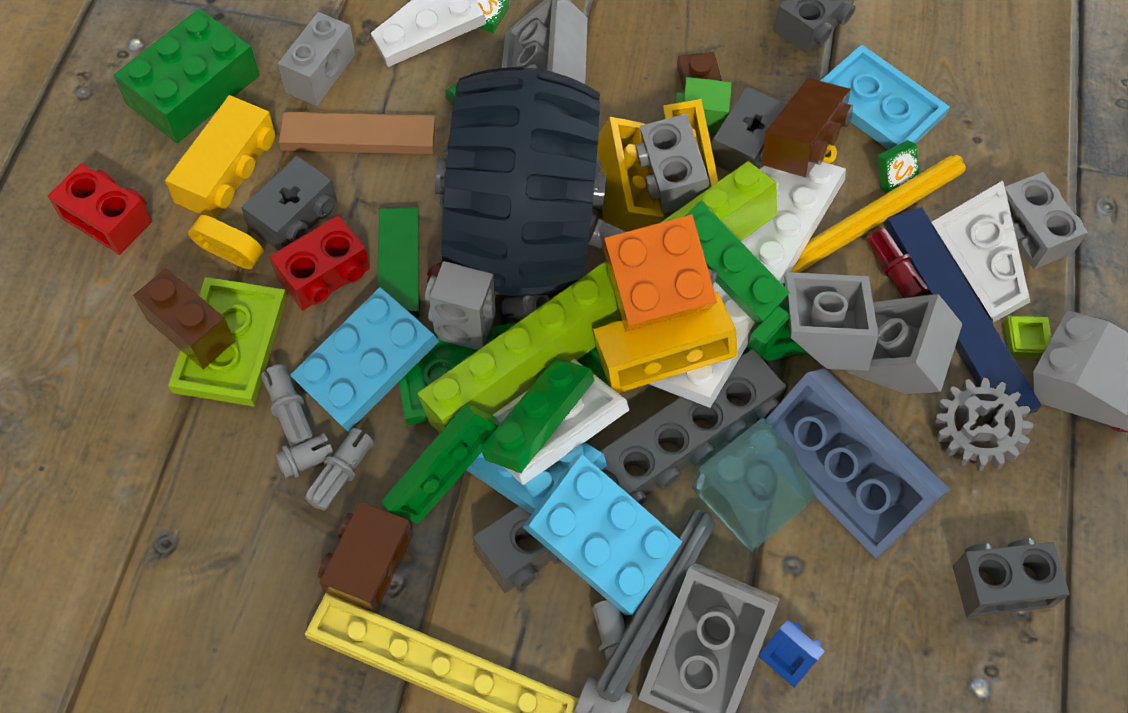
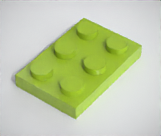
(253, 320)

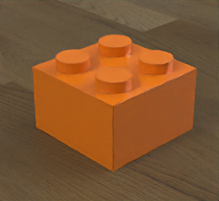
(659, 272)

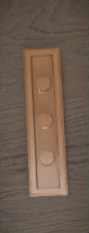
(357, 133)

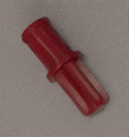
(896, 264)

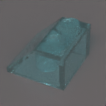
(754, 484)

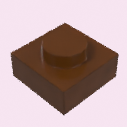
(698, 66)

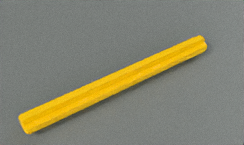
(879, 211)

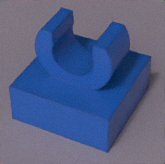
(791, 653)

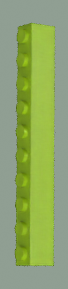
(567, 321)

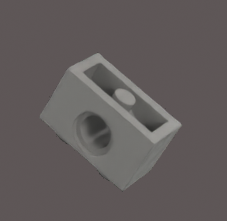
(317, 58)

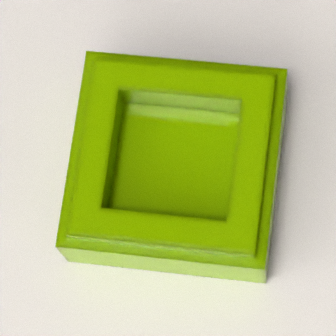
(1027, 336)

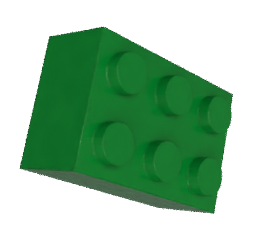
(187, 75)

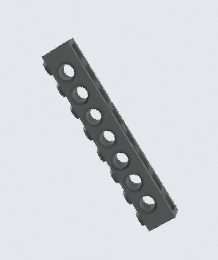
(749, 381)

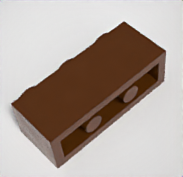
(807, 127)

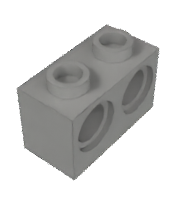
(678, 162)
(1043, 221)
(461, 305)

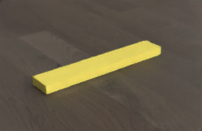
(431, 662)

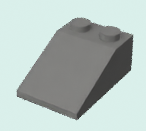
(1086, 370)
(708, 644)

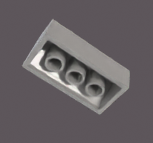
(549, 39)

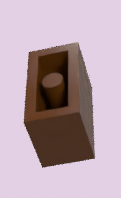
(184, 318)
(365, 556)

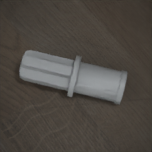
(286, 404)
(338, 470)

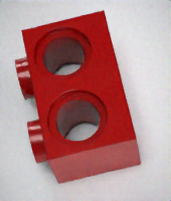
(100, 208)
(315, 256)

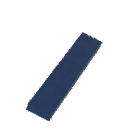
(978, 338)

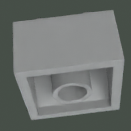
(833, 318)
(912, 344)

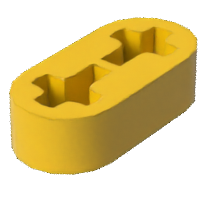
(225, 242)

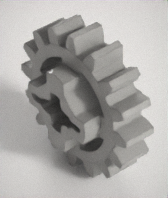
(985, 442)

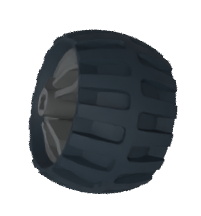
(521, 178)

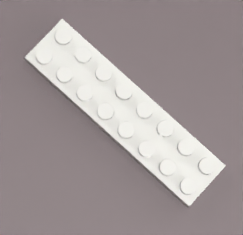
(778, 247)

